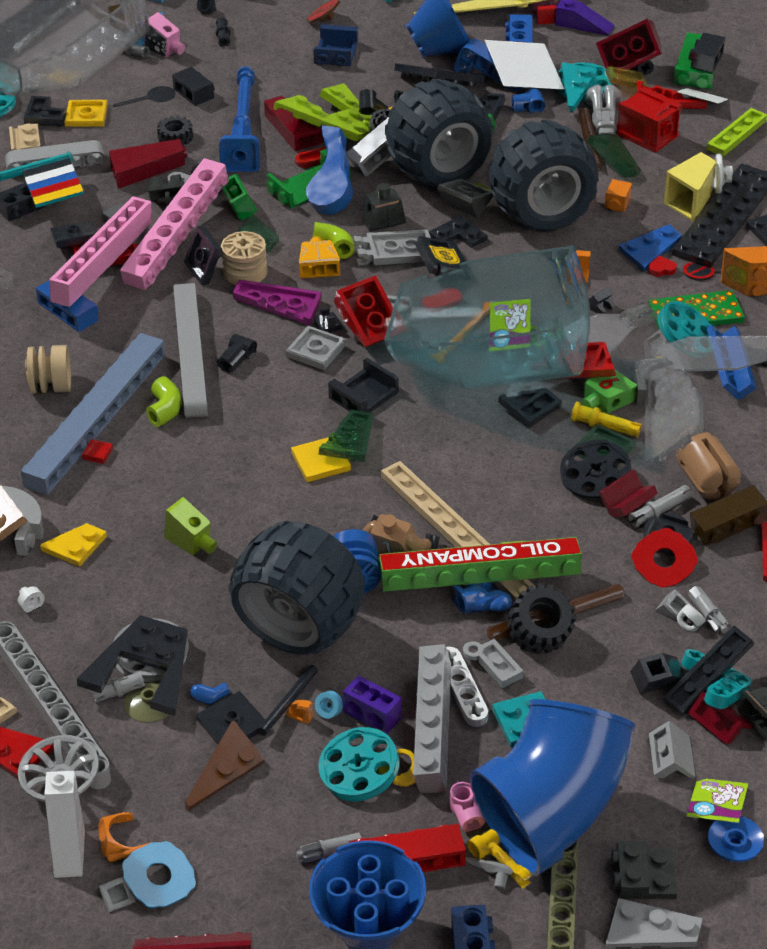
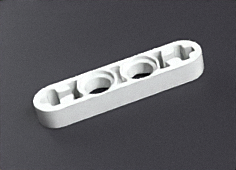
(466, 686)

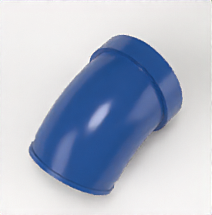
(552, 780)

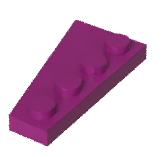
(285, 301)

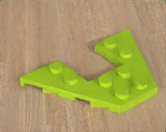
(349, 119)

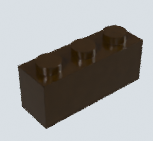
(729, 515)

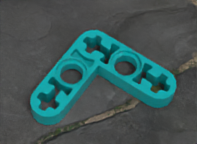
(724, 691)

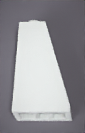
(65, 823)

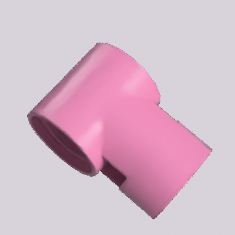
(465, 807)

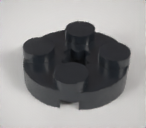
(672, 522)

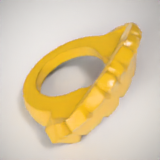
(406, 778)

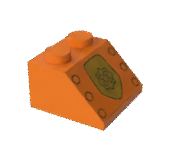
(745, 270)

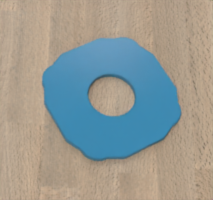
(153, 895)

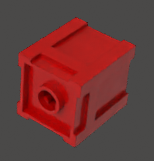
(649, 119)

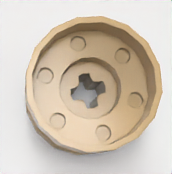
(244, 257)
(48, 369)

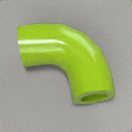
(341, 239)
(169, 402)

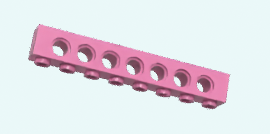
(174, 224)

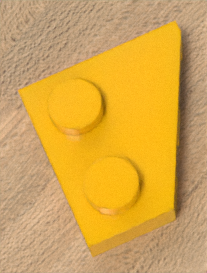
(75, 544)

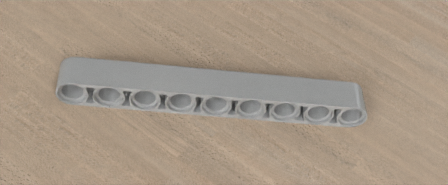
(190, 351)
(49, 699)

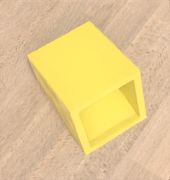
(690, 185)

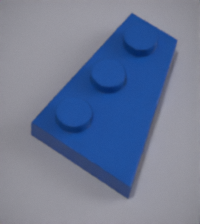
(650, 245)

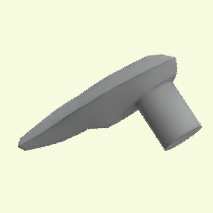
(500, 870)

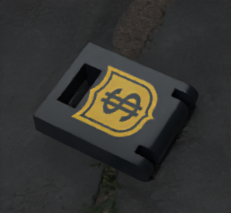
(439, 254)

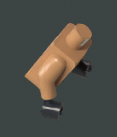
(397, 535)

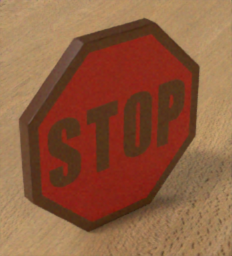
(323, 11)

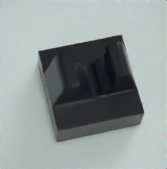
(602, 298)
(327, 321)

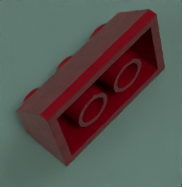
(630, 46)

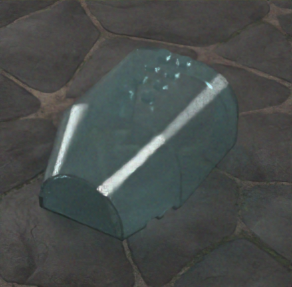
(445, 320)

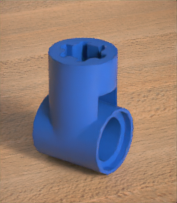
(529, 101)

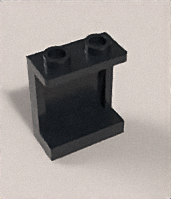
(365, 389)

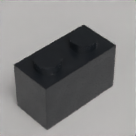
(707, 52)
(193, 86)

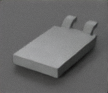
(388, 247)

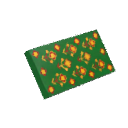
(716, 307)

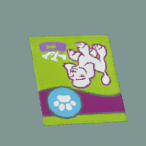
(510, 317)
(717, 800)

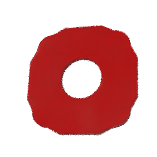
(664, 539)

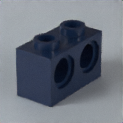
(469, 936)

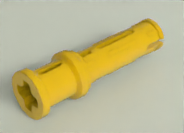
(595, 416)

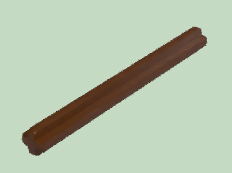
(580, 603)

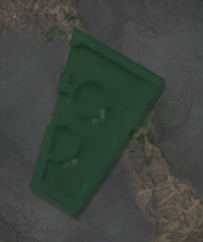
(616, 153)

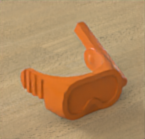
(110, 848)

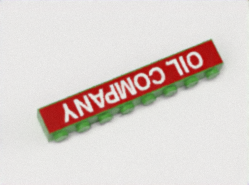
(480, 564)

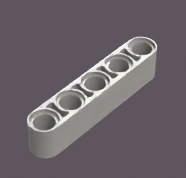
(81, 152)

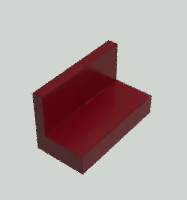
(626, 495)
(723, 723)

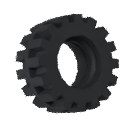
(175, 128)

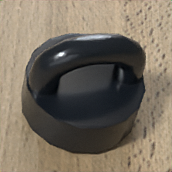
(206, 6)

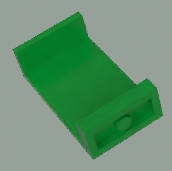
(691, 77)
(293, 190)

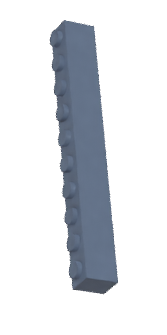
(92, 414)

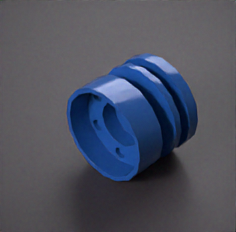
(365, 551)

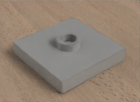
(316, 347)

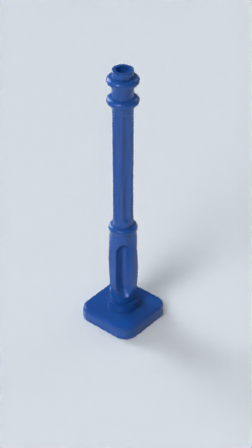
(241, 150)

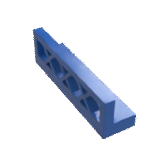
(736, 382)

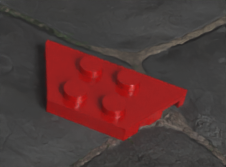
(597, 362)

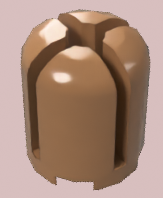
(709, 466)

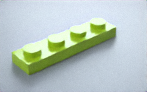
(737, 132)

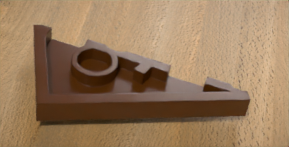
(229, 762)

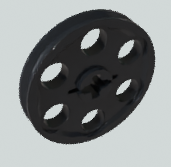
(596, 462)

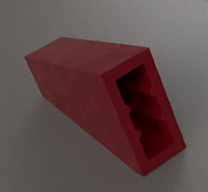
(295, 131)
(145, 161)

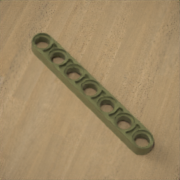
(563, 904)

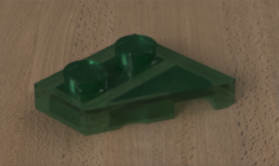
(255, 225)

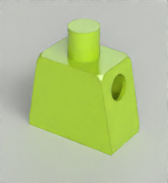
(188, 528)

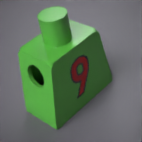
(609, 392)

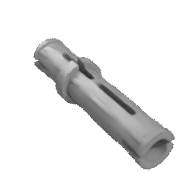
(659, 506)

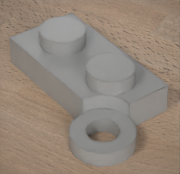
(495, 661)

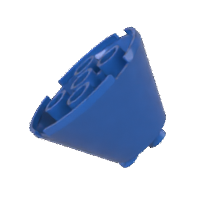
(437, 29)
(367, 893)

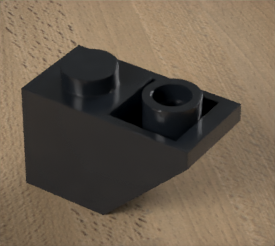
(656, 672)

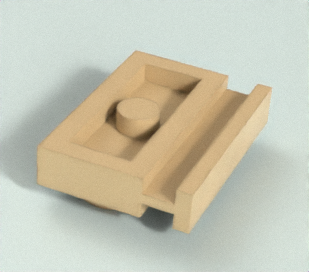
(24, 137)

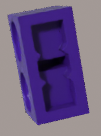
(372, 704)

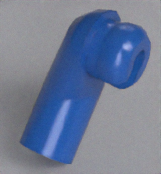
(207, 694)

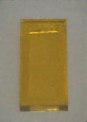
(624, 77)

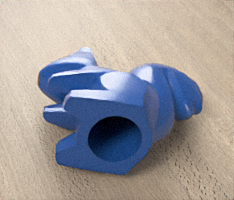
(478, 598)

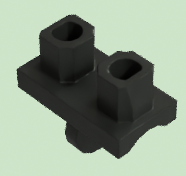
(165, 192)

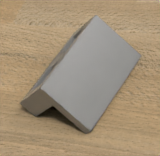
(671, 751)

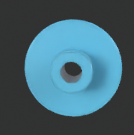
(328, 704)

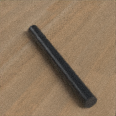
(287, 700)

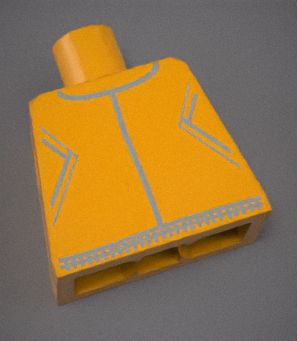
(318, 259)

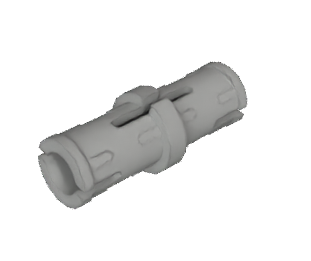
(119, 686)

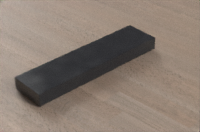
(708, 670)

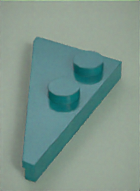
(576, 83)

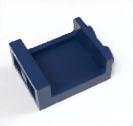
(336, 45)

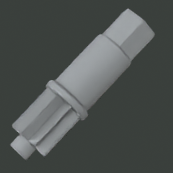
(708, 609)
(325, 848)

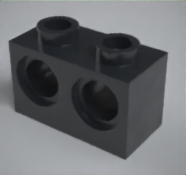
(17, 202)

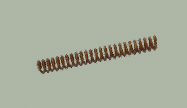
(589, 125)

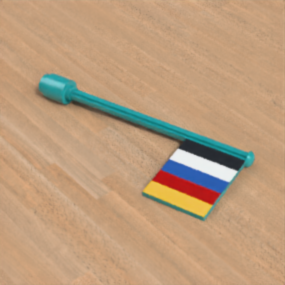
(48, 179)

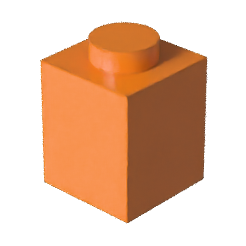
(618, 195)

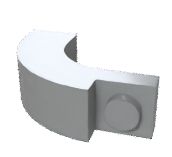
(33, 528)

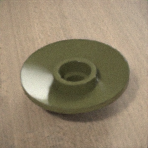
(138, 706)

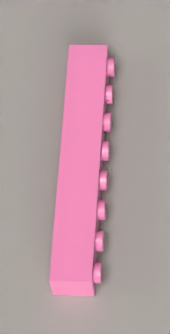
(100, 251)

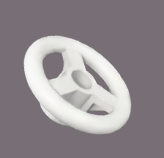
(721, 174)

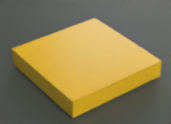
(86, 113)
(317, 466)

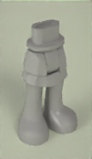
(604, 118)

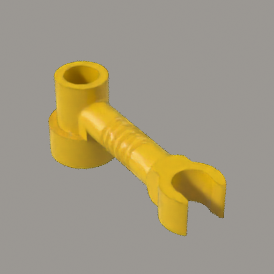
(488, 844)

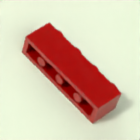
(431, 847)

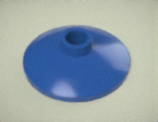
(745, 833)

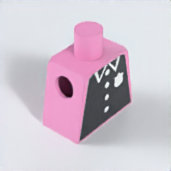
(163, 36)

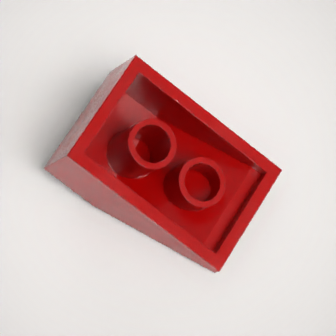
(365, 310)

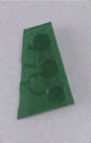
(351, 437)

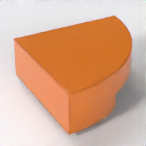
(301, 711)

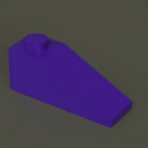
(578, 16)

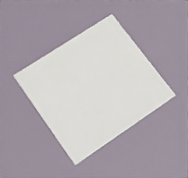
(524, 64)

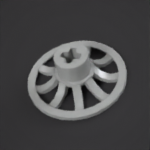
(59, 764)

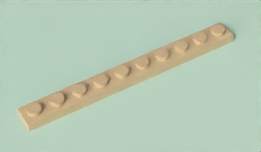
(442, 517)

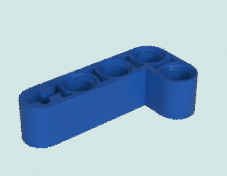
(476, 55)

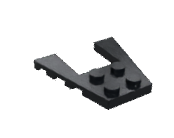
(150, 644)

